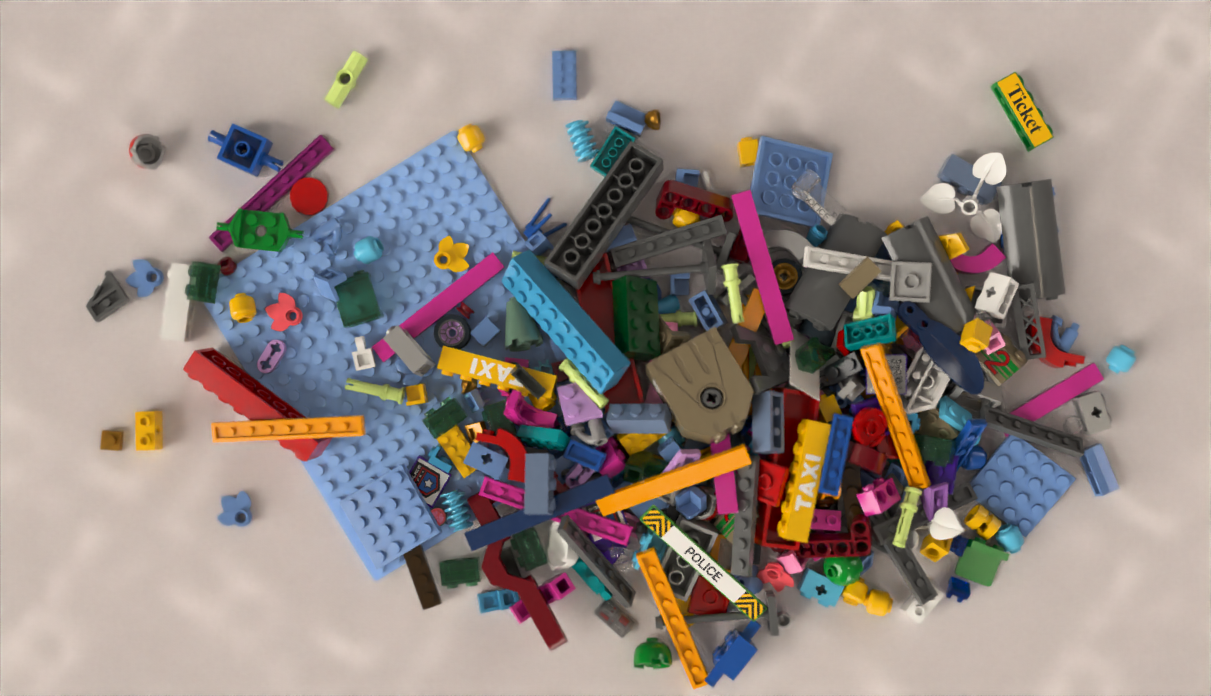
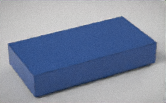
(584, 455)

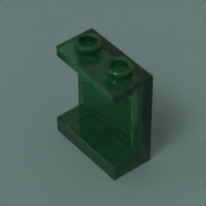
(357, 300)

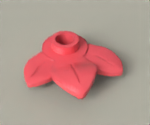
(282, 311)
(776, 576)

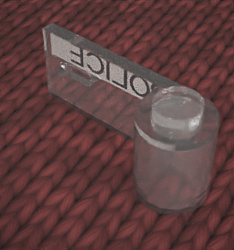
(817, 198)

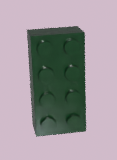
(636, 317)

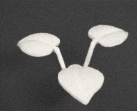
(986, 224)
(942, 527)

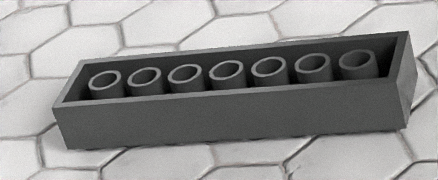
(604, 215)

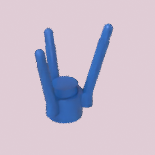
(532, 229)

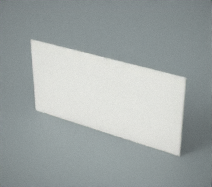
(803, 380)

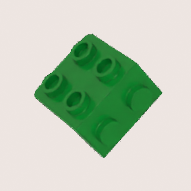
(980, 561)

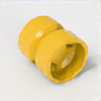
(985, 524)

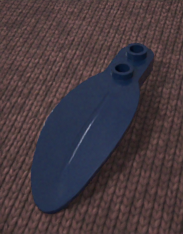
(944, 348)

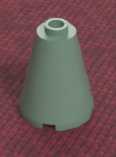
(520, 328)

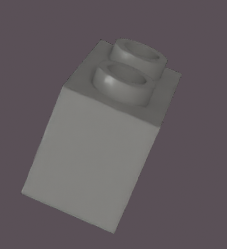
(1085, 404)

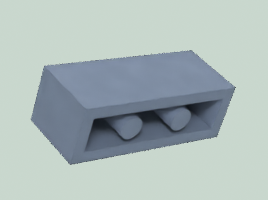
(960, 175)
(639, 418)
(768, 422)
(539, 484)

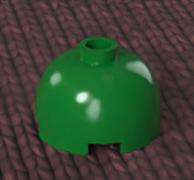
(843, 570)
(652, 654)

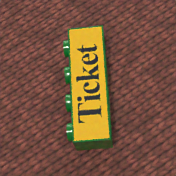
(1022, 111)

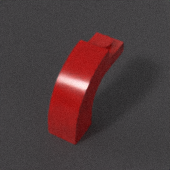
(1054, 357)
(514, 448)

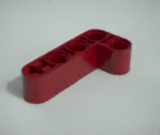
(692, 199)
(832, 539)

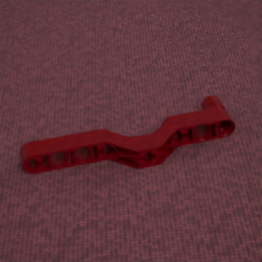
(526, 587)

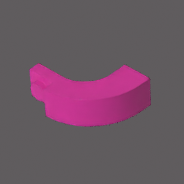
(982, 262)
(522, 413)
(552, 589)

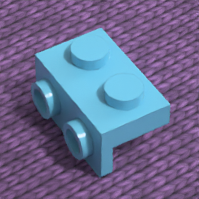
(953, 413)
(647, 541)

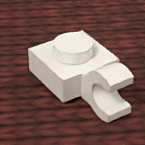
(363, 357)

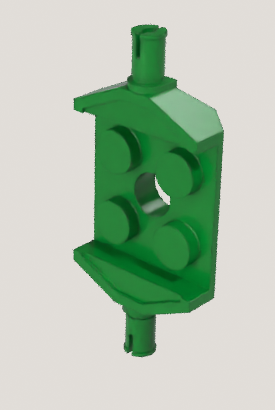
(245, 226)

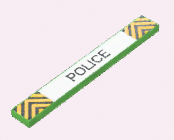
(703, 562)

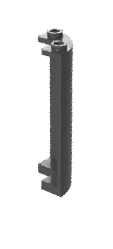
(1031, 237)
(818, 292)
(948, 298)

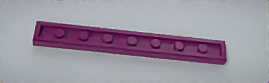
(279, 185)

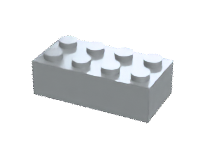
(678, 571)

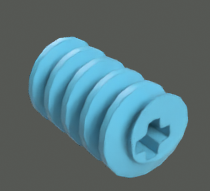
(581, 140)
(457, 510)

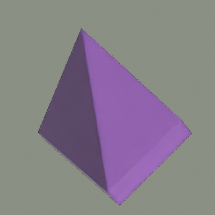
(934, 498)

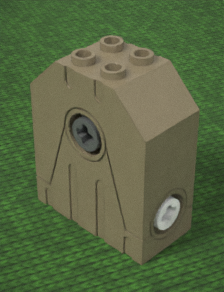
(697, 374)

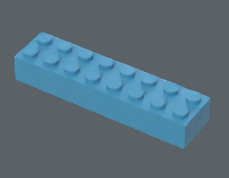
(565, 321)

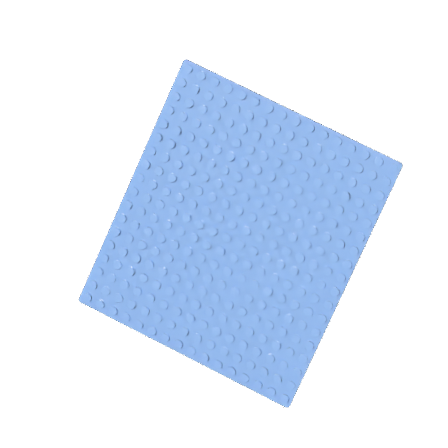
(410, 212)

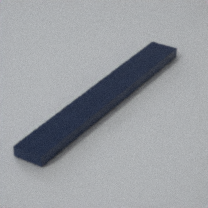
(518, 521)

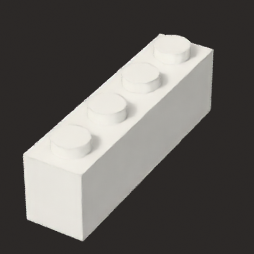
(178, 310)

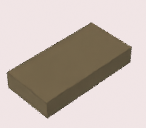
(859, 277)

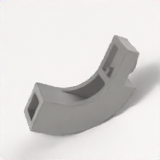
(786, 241)
(851, 386)

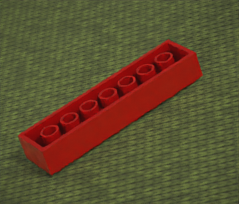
(249, 397)

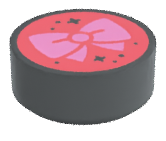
(440, 515)

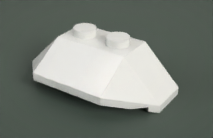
(924, 384)

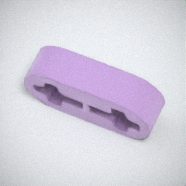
(267, 353)
(577, 470)

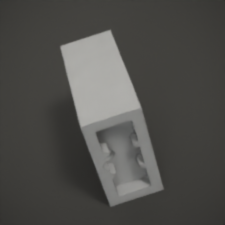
(409, 350)
(990, 393)

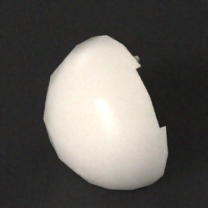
(558, 551)

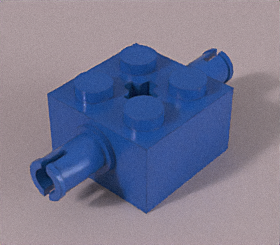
(240, 139)
(733, 653)

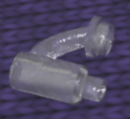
(623, 564)

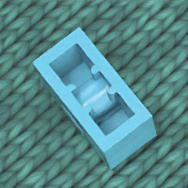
(812, 579)

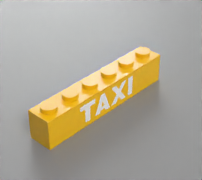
(491, 371)
(804, 480)

